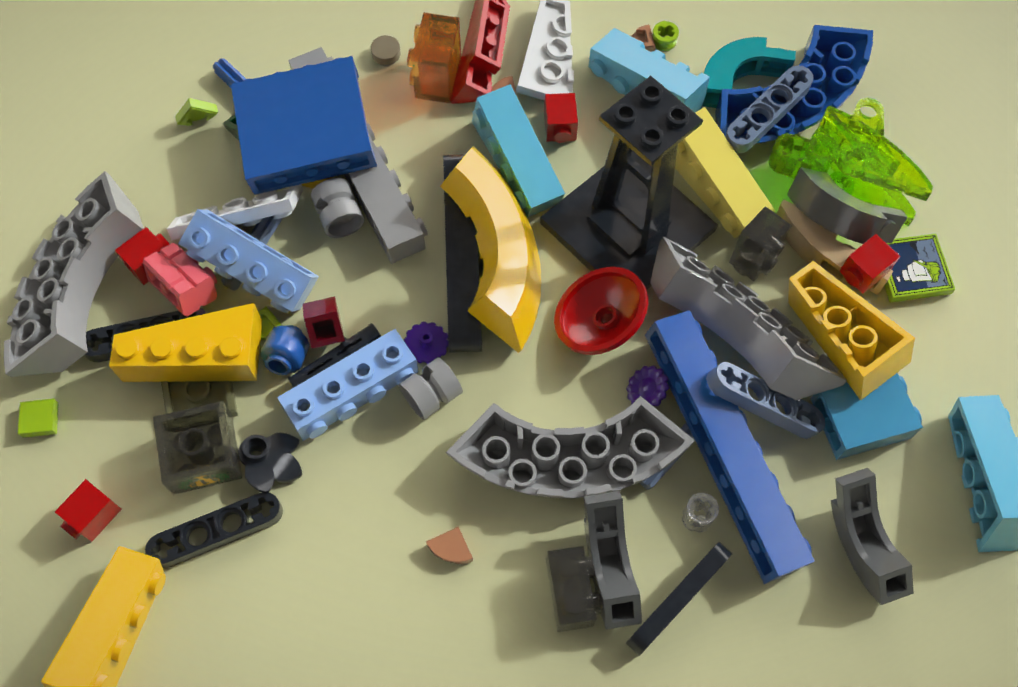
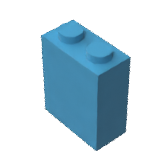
(868, 423)

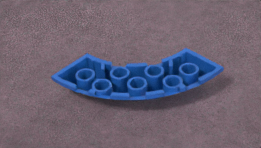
(837, 63)

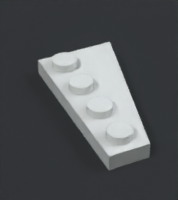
(549, 52)
(249, 213)

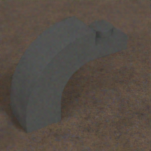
(840, 212)
(865, 541)
(612, 567)

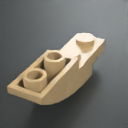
(819, 244)

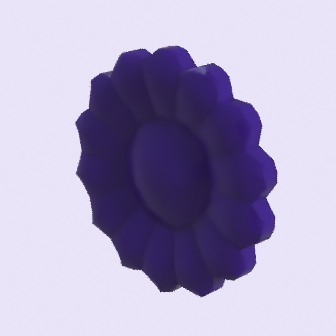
(427, 342)
(649, 384)

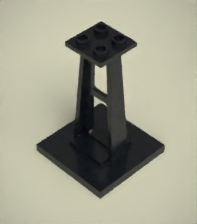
(629, 203)

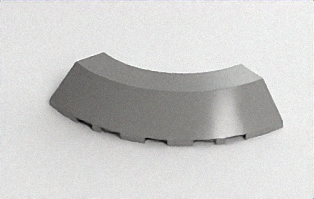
(68, 269)
(745, 322)
(570, 459)

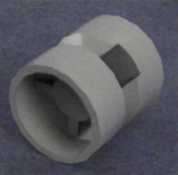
(337, 207)
(432, 387)

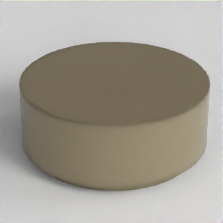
(385, 50)

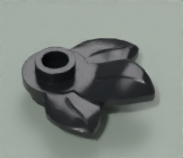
(273, 464)

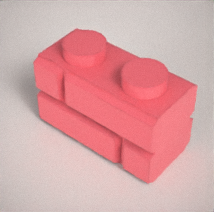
(181, 279)

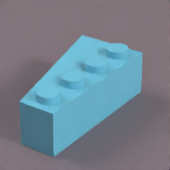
(627, 64)
(516, 150)
(990, 468)

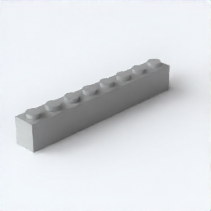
(379, 193)

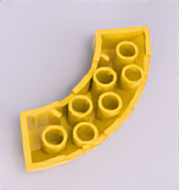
(512, 270)

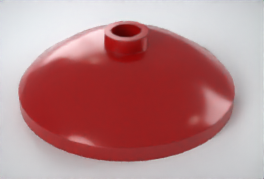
(601, 310)

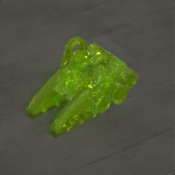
(858, 155)

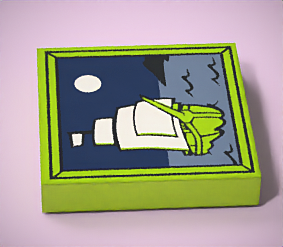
(919, 270)

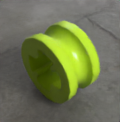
(668, 42)

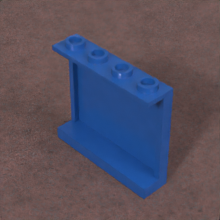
(302, 125)

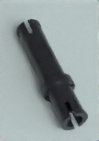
(338, 353)

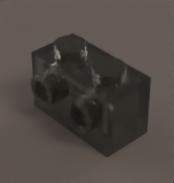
(760, 244)
(571, 589)

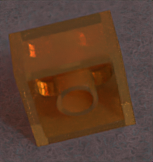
(435, 57)

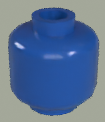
(284, 350)

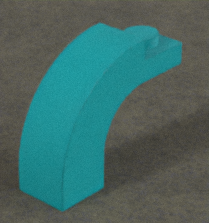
(742, 59)

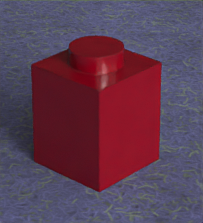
(323, 322)

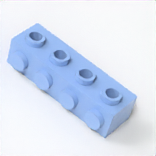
(248, 260)
(348, 385)

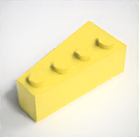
(719, 176)

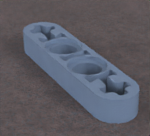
(769, 109)
(732, 385)

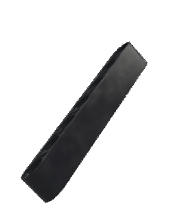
(461, 272)

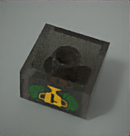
(197, 447)

